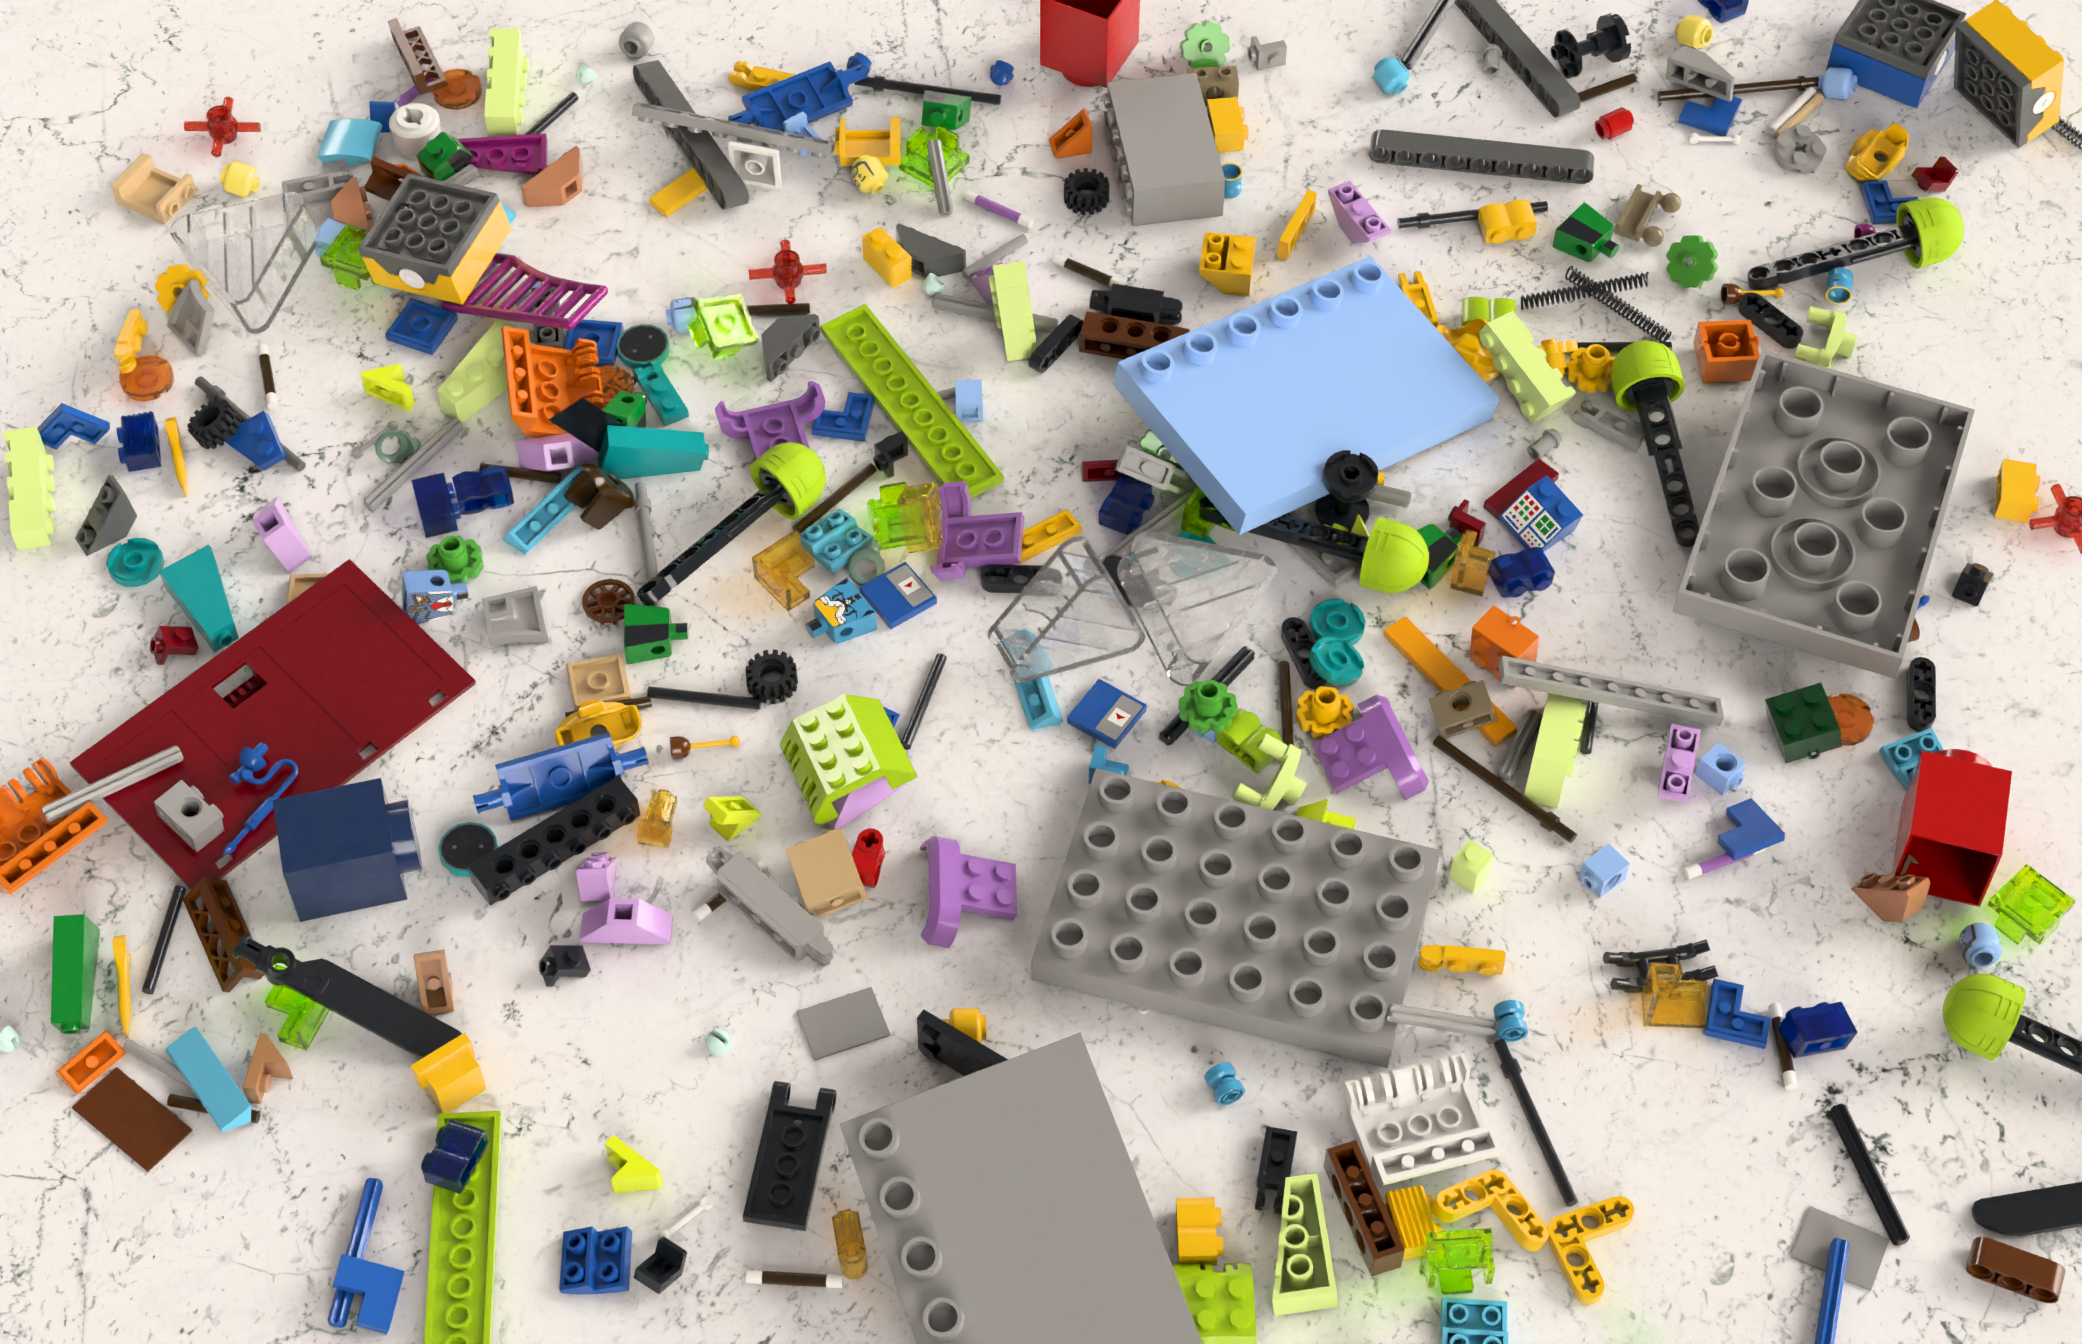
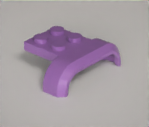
(774, 422)
(974, 539)
(1369, 748)
(964, 885)

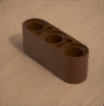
(2015, 1270)

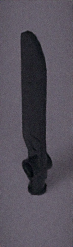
(350, 997)
(2031, 1210)

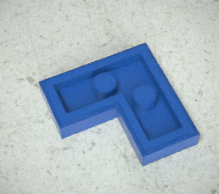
(1712, 119)
(1879, 202)
(71, 421)
(851, 423)
(1753, 831)
(1729, 1023)
(376, 1284)

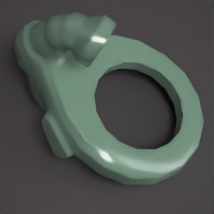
(407, 446)
(871, 553)

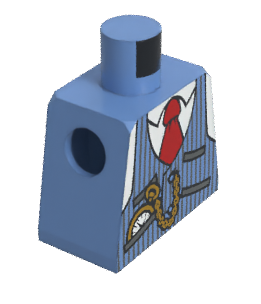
(430, 595)

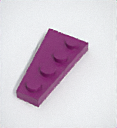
(509, 153)

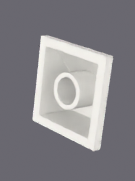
(756, 164)

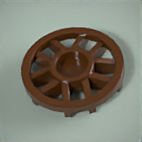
(607, 601)

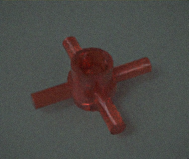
(222, 126)
(787, 271)
(2066, 519)

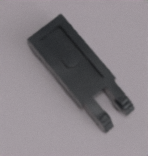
(1275, 1165)

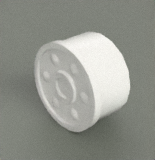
(412, 129)

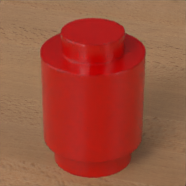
(1614, 123)

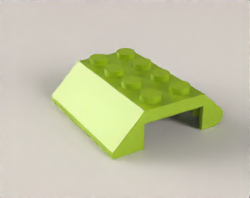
(843, 750)
(1220, 1302)

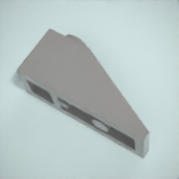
(1700, 73)

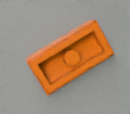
(90, 1062)

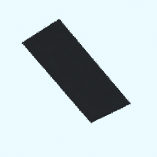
(585, 422)

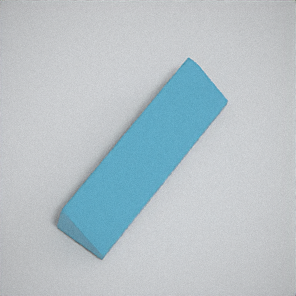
(542, 516)
(1039, 703)
(210, 1080)

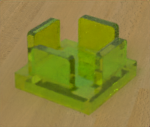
(917, 161)
(345, 258)
(723, 325)
(886, 518)
(2029, 906)
(1454, 1255)

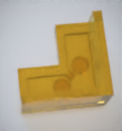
(919, 516)
(1471, 566)
(780, 567)
(1672, 1001)

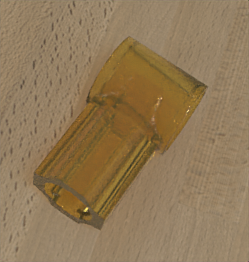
(657, 825)
(850, 1244)

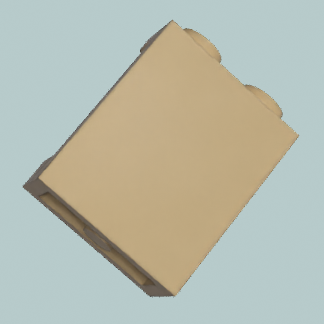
(152, 190)
(826, 873)

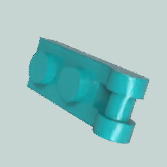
(661, 393)

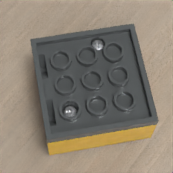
(2008, 73)
(435, 238)

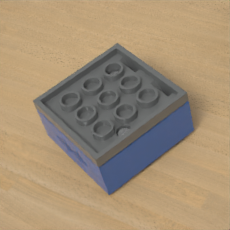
(1897, 46)

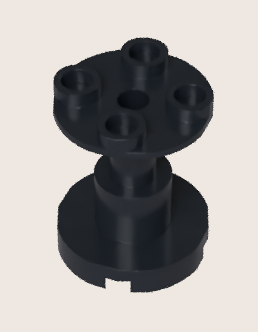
(1606, 40)
(1349, 482)

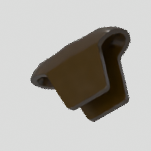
(601, 494)

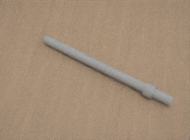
(643, 509)

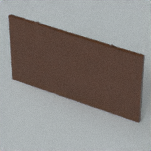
(132, 1119)

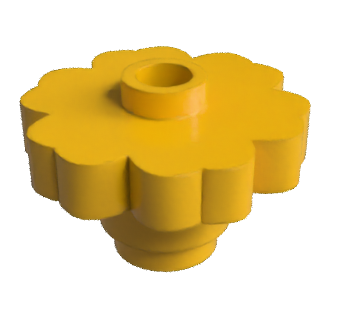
(173, 282)
(1556, 352)
(1590, 369)
(1323, 711)

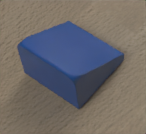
(381, 113)

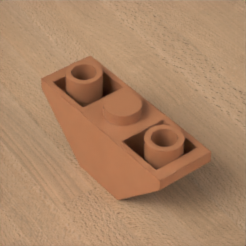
(556, 182)
(349, 206)
(1893, 896)

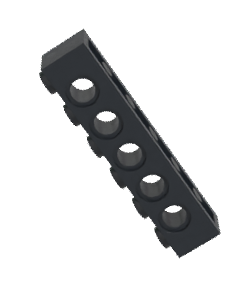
(540, 839)

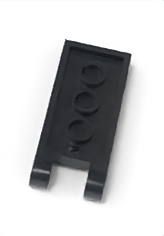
(953, 1047)
(788, 1160)

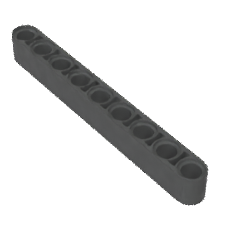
(1522, 55)
(697, 147)
(1482, 156)

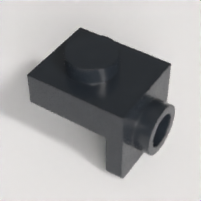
(890, 450)
(1972, 583)
(563, 962)
(662, 1267)

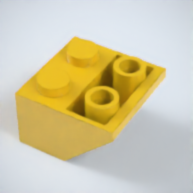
(1228, 262)

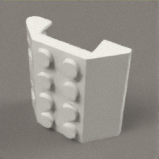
(1419, 1123)

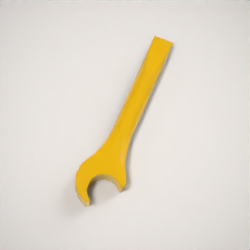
(176, 450)
(122, 962)

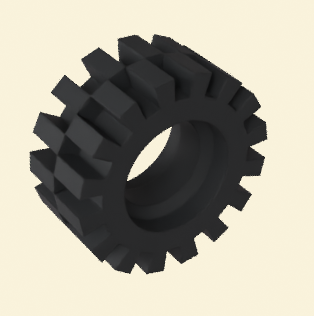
(1086, 181)
(214, 423)
(771, 663)

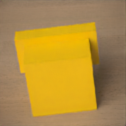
(450, 1074)

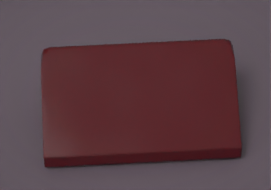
(1100, 471)

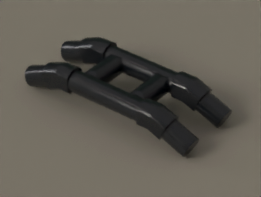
(1671, 955)

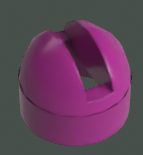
(1863, 230)

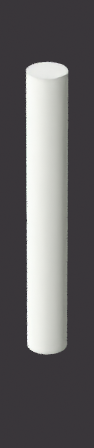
(1791, 110)

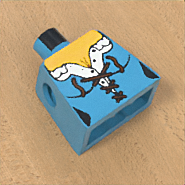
(842, 614)

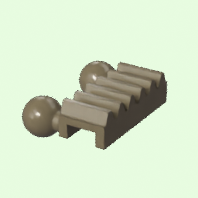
(1638, 213)

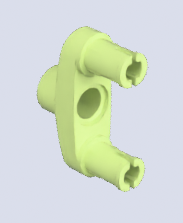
(1838, 342)
(1284, 783)

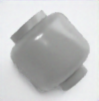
(636, 40)

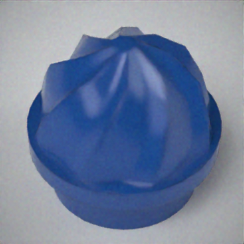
(857, 59)
(1001, 73)

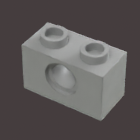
(194, 830)

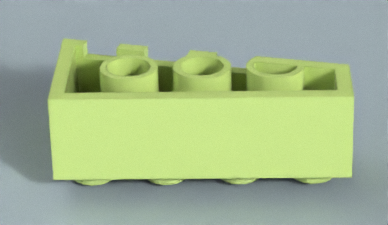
(505, 82)
(1013, 309)
(1524, 367)
(477, 377)
(29, 488)
(1554, 748)
(1304, 1257)

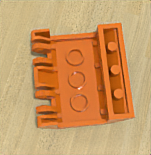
(547, 380)
(27, 838)

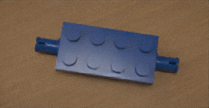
(814, 92)
(557, 776)

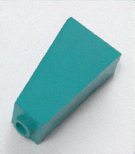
(650, 452)
(202, 597)

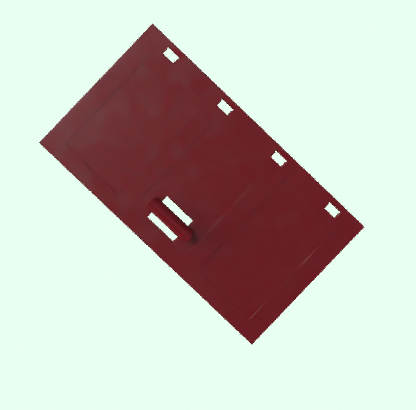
(326, 683)

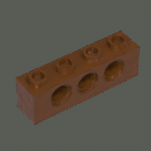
(1123, 336)
(1363, 1208)

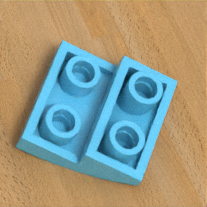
(350, 140)
(834, 540)
(1904, 754)
(1473, 1321)

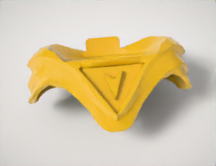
(1890, 143)
(1468, 345)
(620, 721)

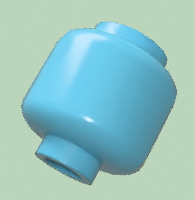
(1391, 75)

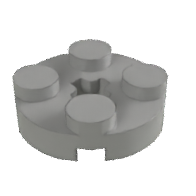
(1799, 138)

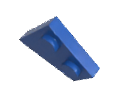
(258, 441)

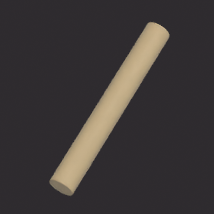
(1802, 113)

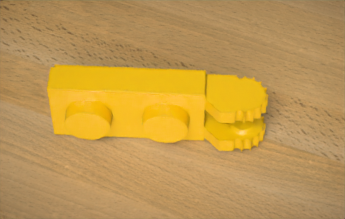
(755, 77)
(1419, 295)
(130, 340)
(1462, 959)

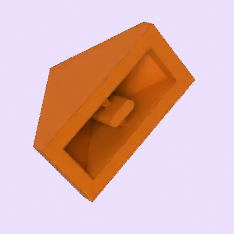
(1073, 137)

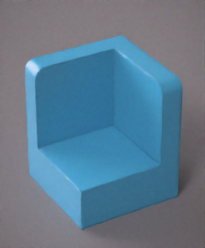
(1100, 761)

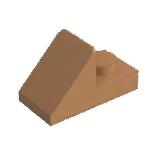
(434, 982)
(265, 1064)

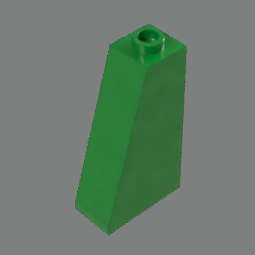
(73, 972)

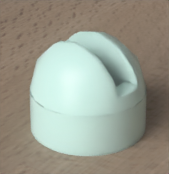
(585, 74)
(933, 284)
(8, 1039)
(715, 1045)

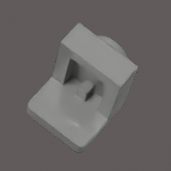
(1268, 54)

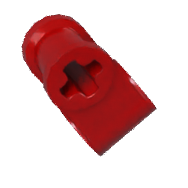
(869, 856)

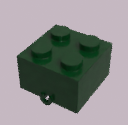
(1803, 723)

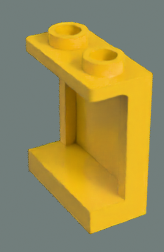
(876, 143)

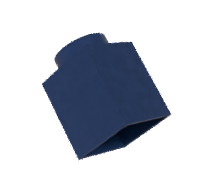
(345, 848)

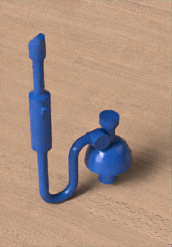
(250, 762)

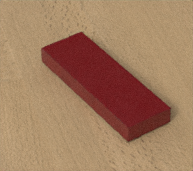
(1513, 489)

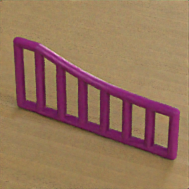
(520, 314)

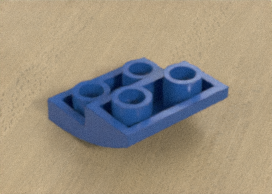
(595, 1261)

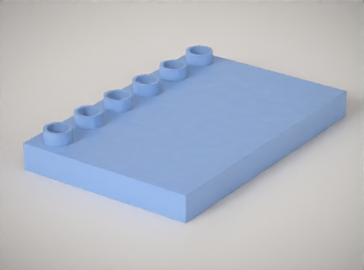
(1296, 378)

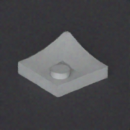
(192, 318)
(515, 617)

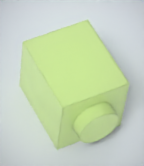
(1471, 866)

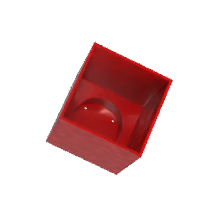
(1088, 38)
(1954, 824)

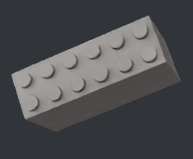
(1164, 149)

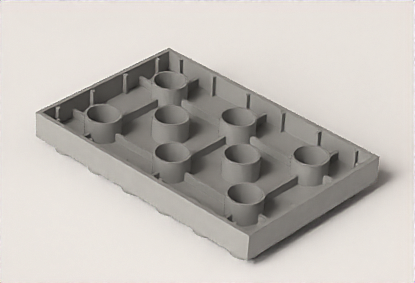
(1237, 917)

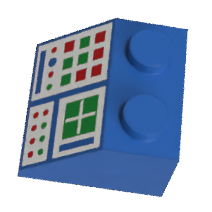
(1541, 515)

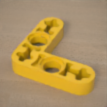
(1497, 1198)
(1575, 1243)

